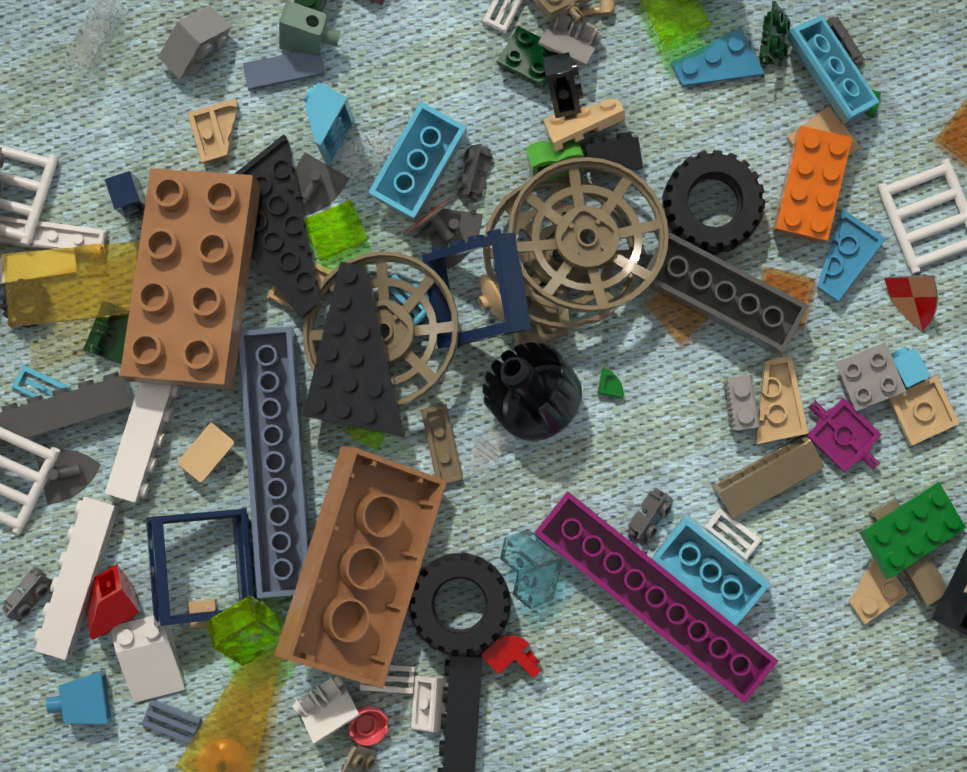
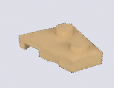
(214, 129)
(875, 593)

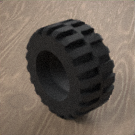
(732, 173)
(468, 640)

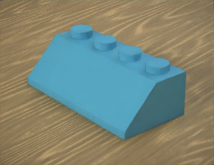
(832, 69)
(329, 119)
(418, 161)
(711, 569)

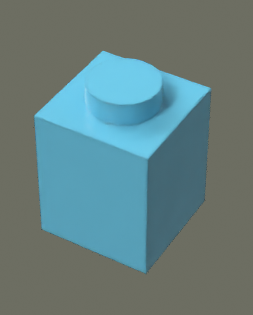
(910, 366)

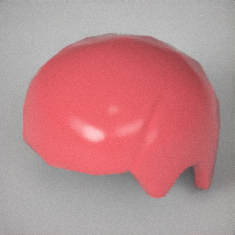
(369, 726)

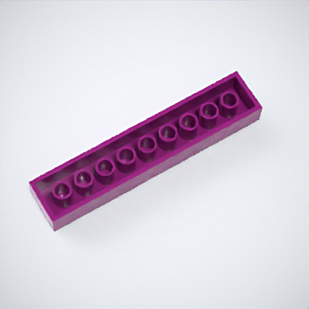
(656, 596)

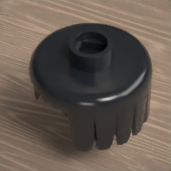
(532, 392)

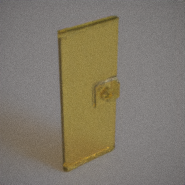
(69, 283)

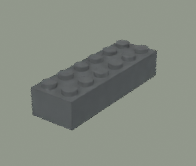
(728, 295)

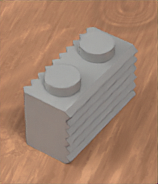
(741, 403)

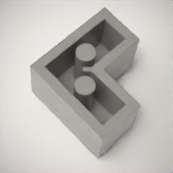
(193, 40)

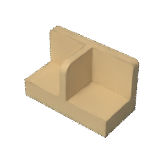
(206, 452)

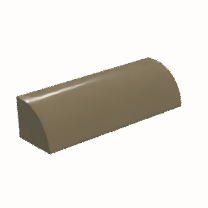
(768, 476)
(923, 573)

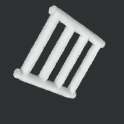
(41, 189)
(895, 215)
(39, 478)

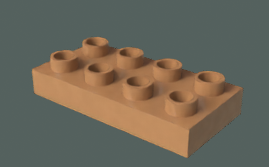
(191, 279)
(361, 567)

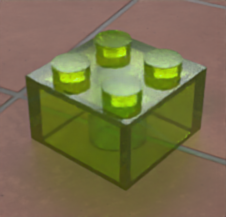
(674, 21)
(245, 630)

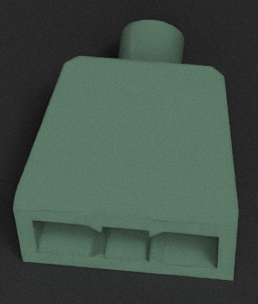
(305, 30)

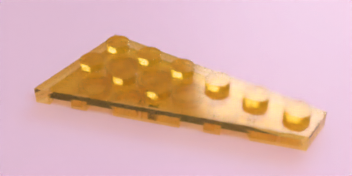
(235, 726)

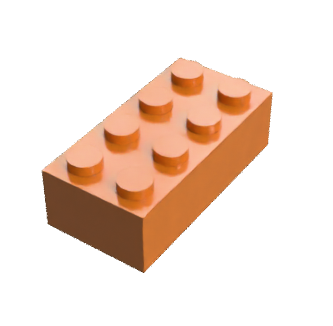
(812, 184)

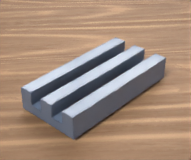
(150, 713)

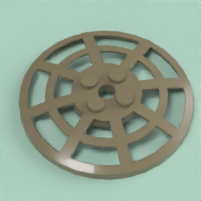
(596, 222)
(575, 274)
(398, 319)

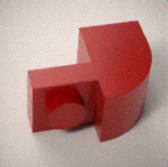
(506, 650)

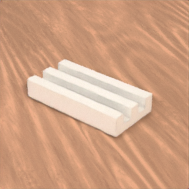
(496, 24)
(750, 548)
(397, 689)

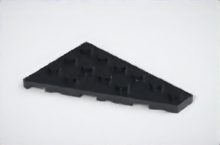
(281, 230)
(352, 367)

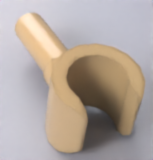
(606, 9)

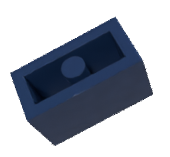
(126, 194)

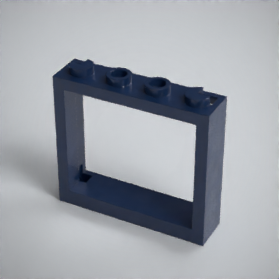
(509, 282)
(158, 567)

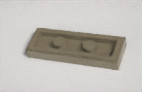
(442, 443)

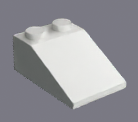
(148, 658)

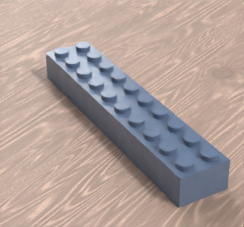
(274, 458)

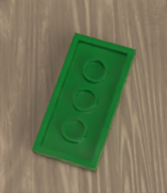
(912, 530)

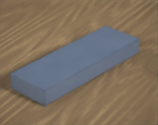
(282, 69)

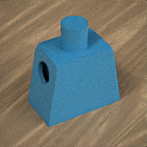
(83, 700)

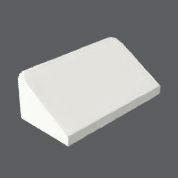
(427, 703)

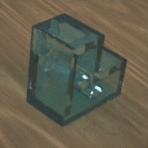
(535, 565)

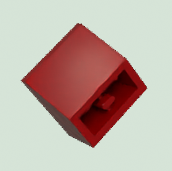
(110, 602)

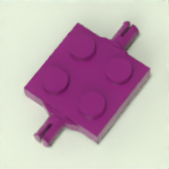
(843, 435)

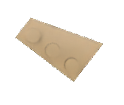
(591, 118)
(780, 403)

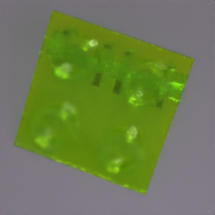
(335, 230)

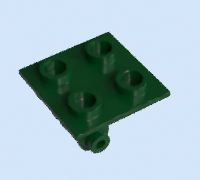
(775, 27)
(525, 57)
(108, 337)

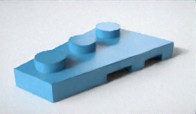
(718, 61)
(848, 255)

